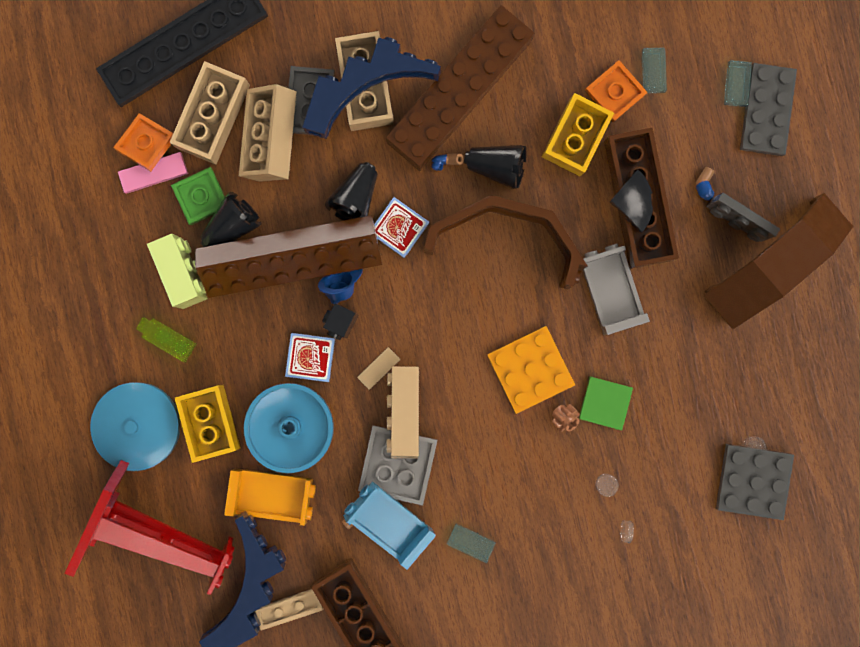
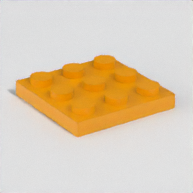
(531, 369)

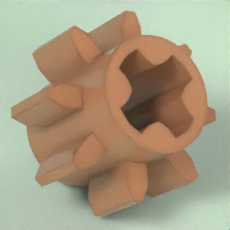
(565, 418)

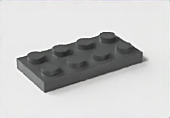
(768, 109)

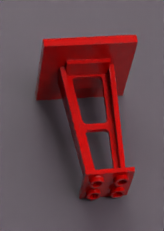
(140, 533)

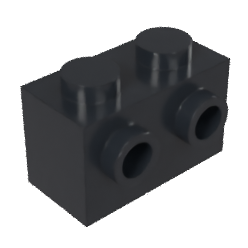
(339, 322)

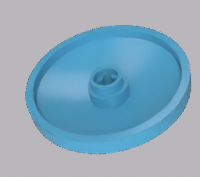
(135, 426)
(288, 428)

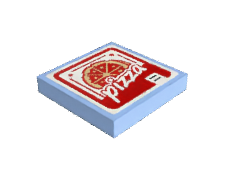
(399, 227)
(310, 357)

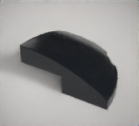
(635, 201)

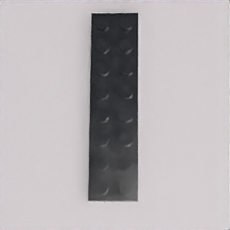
(177, 46)

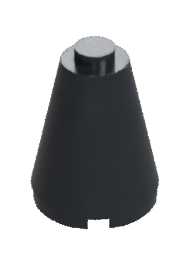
(498, 163)
(354, 194)
(230, 222)

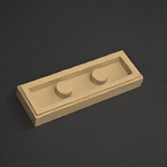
(288, 609)

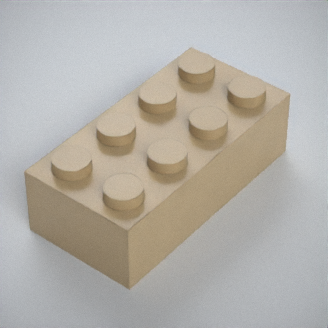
(373, 105)
(210, 113)
(267, 133)

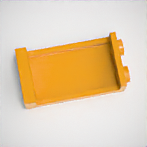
(270, 496)

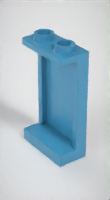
(389, 524)

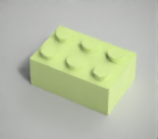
(177, 271)

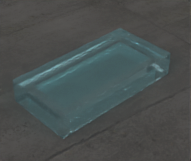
(654, 70)
(738, 83)
(471, 543)

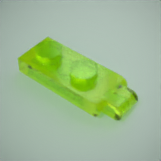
(166, 338)

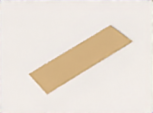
(378, 368)

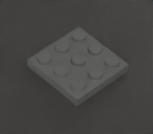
(754, 481)

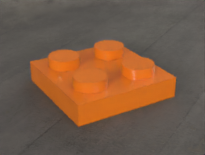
(616, 90)
(144, 142)

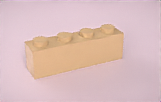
(405, 412)

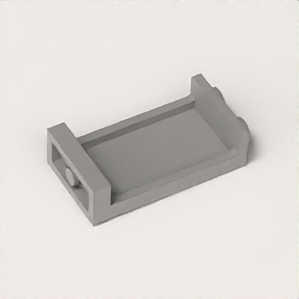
(613, 290)

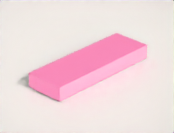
(166, 169)

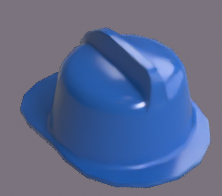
(339, 286)

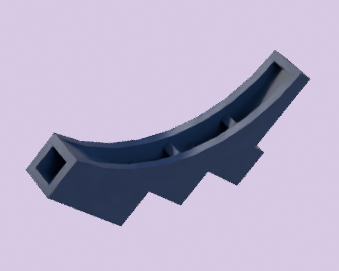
(386, 64)
(260, 565)

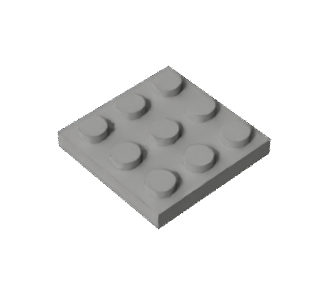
(400, 477)

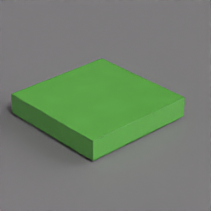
(199, 195)
(605, 403)

